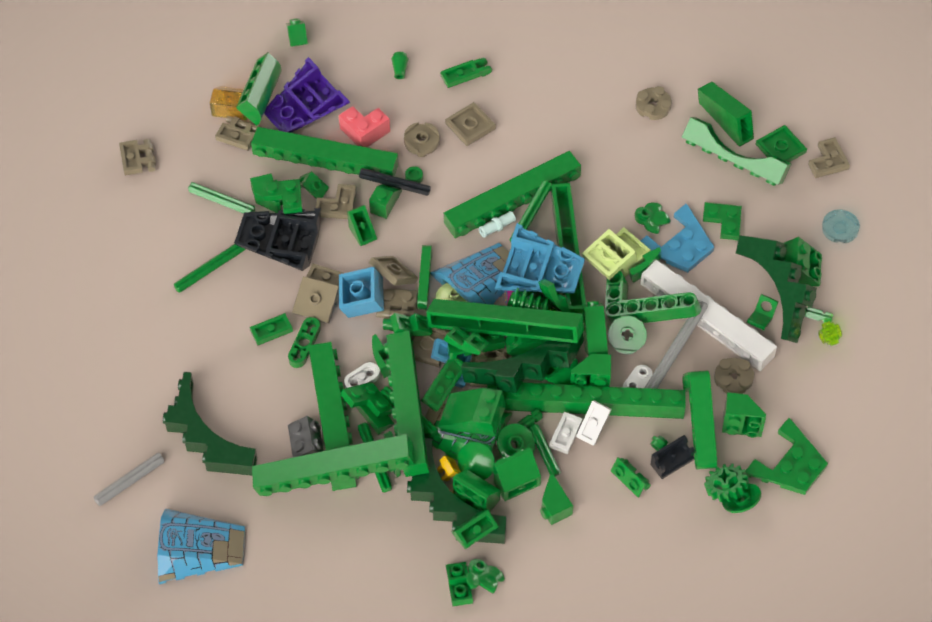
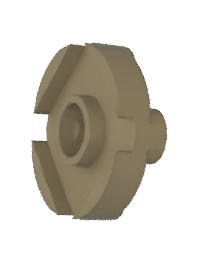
(656, 95)
(423, 147)
(738, 366)

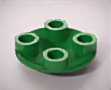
(477, 459)

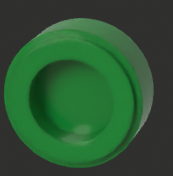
(414, 174)

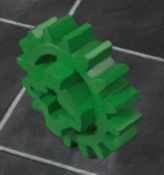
(726, 482)

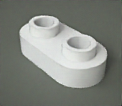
(360, 375)
(638, 380)

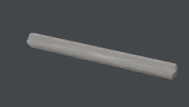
(675, 349)

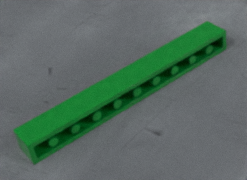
(578, 398)

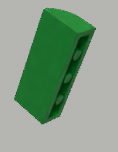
(259, 88)

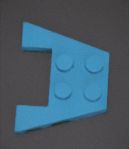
(686, 247)

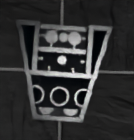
(281, 236)

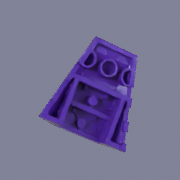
(304, 99)

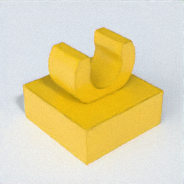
(449, 466)

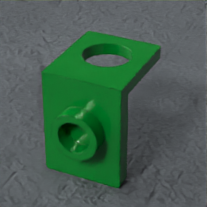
(313, 185)
(761, 318)

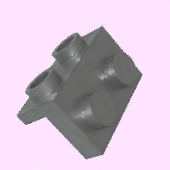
(305, 437)

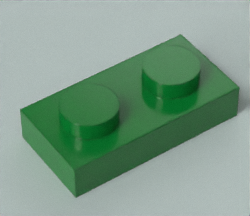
(271, 329)

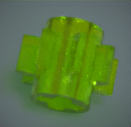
(830, 333)

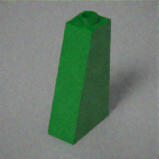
(727, 112)

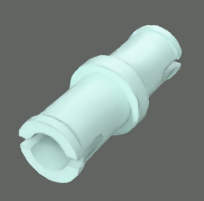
(497, 224)

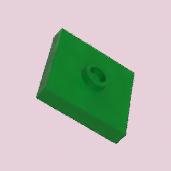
(781, 144)

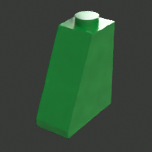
(594, 328)

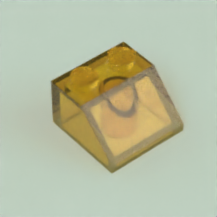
(224, 102)

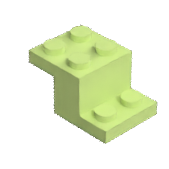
(615, 253)

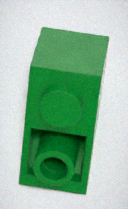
(296, 32)
(257, 189)

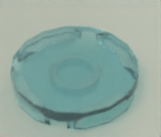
(840, 226)

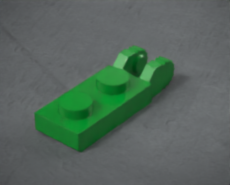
(465, 72)

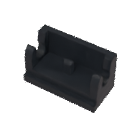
(672, 457)

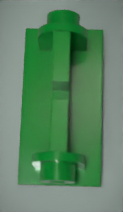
(626, 474)

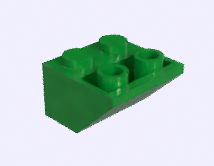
(806, 256)
(592, 371)
(742, 416)
(516, 474)
(475, 491)

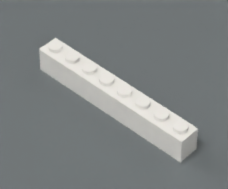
(716, 320)

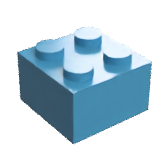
(361, 292)

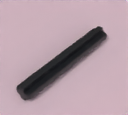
(394, 181)

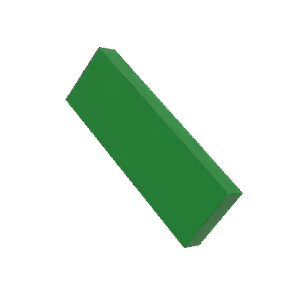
(443, 384)

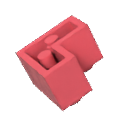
(362, 129)

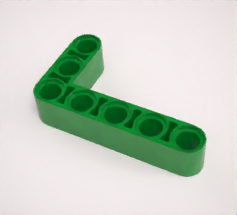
(649, 308)
(702, 418)

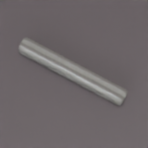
(129, 479)

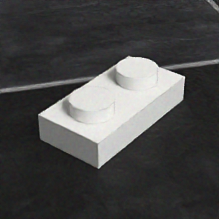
(593, 423)
(565, 433)

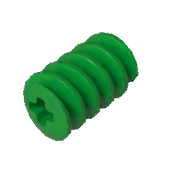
(523, 301)

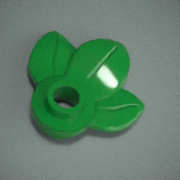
(651, 217)
(483, 575)

